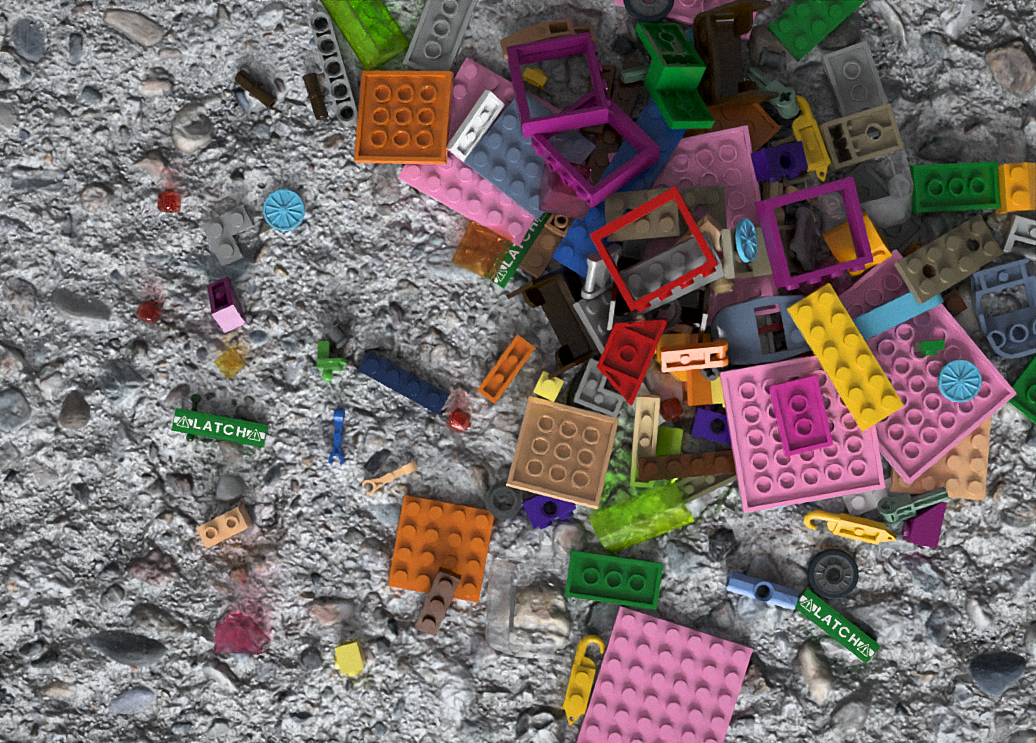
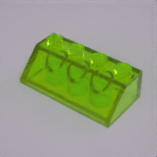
(368, 30)
(641, 516)

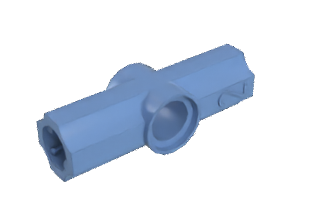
(775, 593)

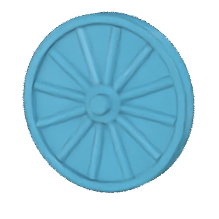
(284, 210)
(746, 240)
(959, 380)

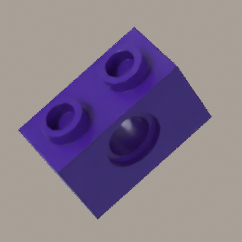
(779, 161)
(702, 427)
(541, 518)

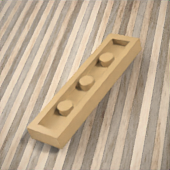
(644, 434)

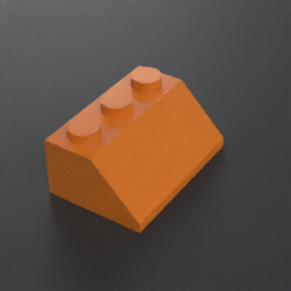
(696, 388)

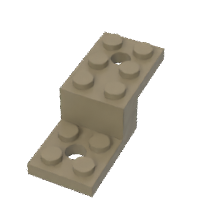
(848, 140)
(666, 220)
(948, 259)
(735, 267)

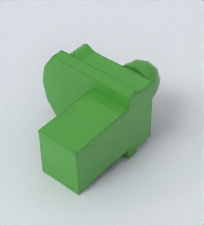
(326, 363)

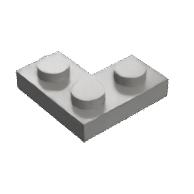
(221, 234)
(592, 392)

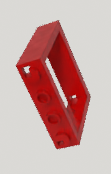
(646, 208)

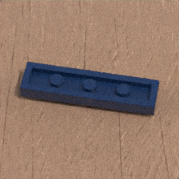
(403, 382)

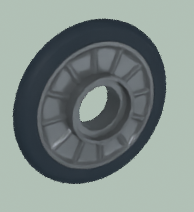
(648, 11)
(843, 584)

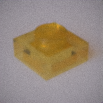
(230, 363)

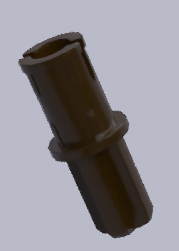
(256, 89)
(315, 96)

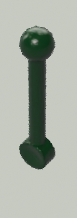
(195, 398)

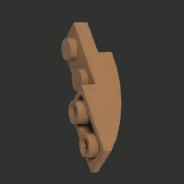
(545, 31)
(545, 245)

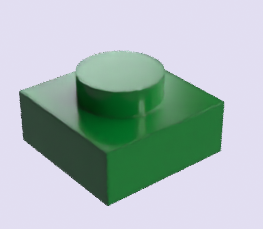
(929, 347)

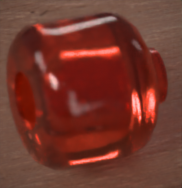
(169, 201)
(149, 311)
(671, 409)
(458, 420)

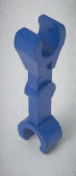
(339, 416)

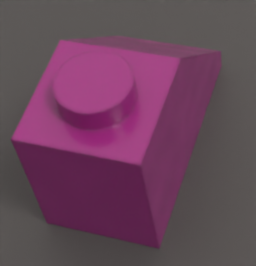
(225, 305)
(926, 526)

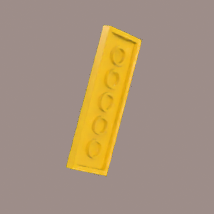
(845, 357)

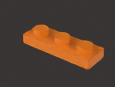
(506, 369)

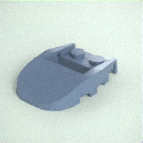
(739, 327)
(1014, 332)

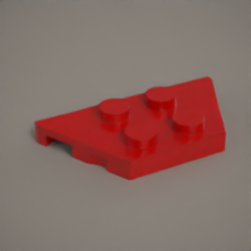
(630, 354)

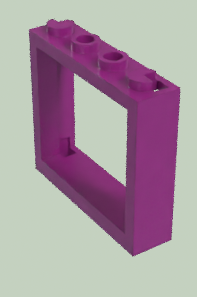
(555, 49)
(627, 128)
(774, 244)

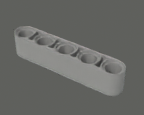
(332, 58)

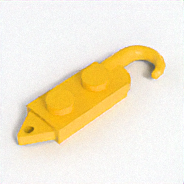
(807, 131)
(852, 526)
(580, 679)

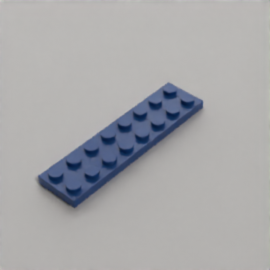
(577, 243)

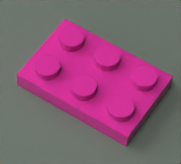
(800, 415)

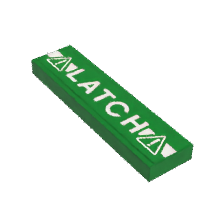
(517, 253)
(219, 427)
(836, 625)

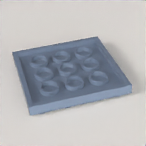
(511, 161)

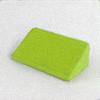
(669, 440)

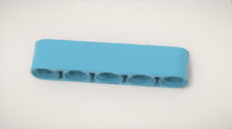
(892, 313)

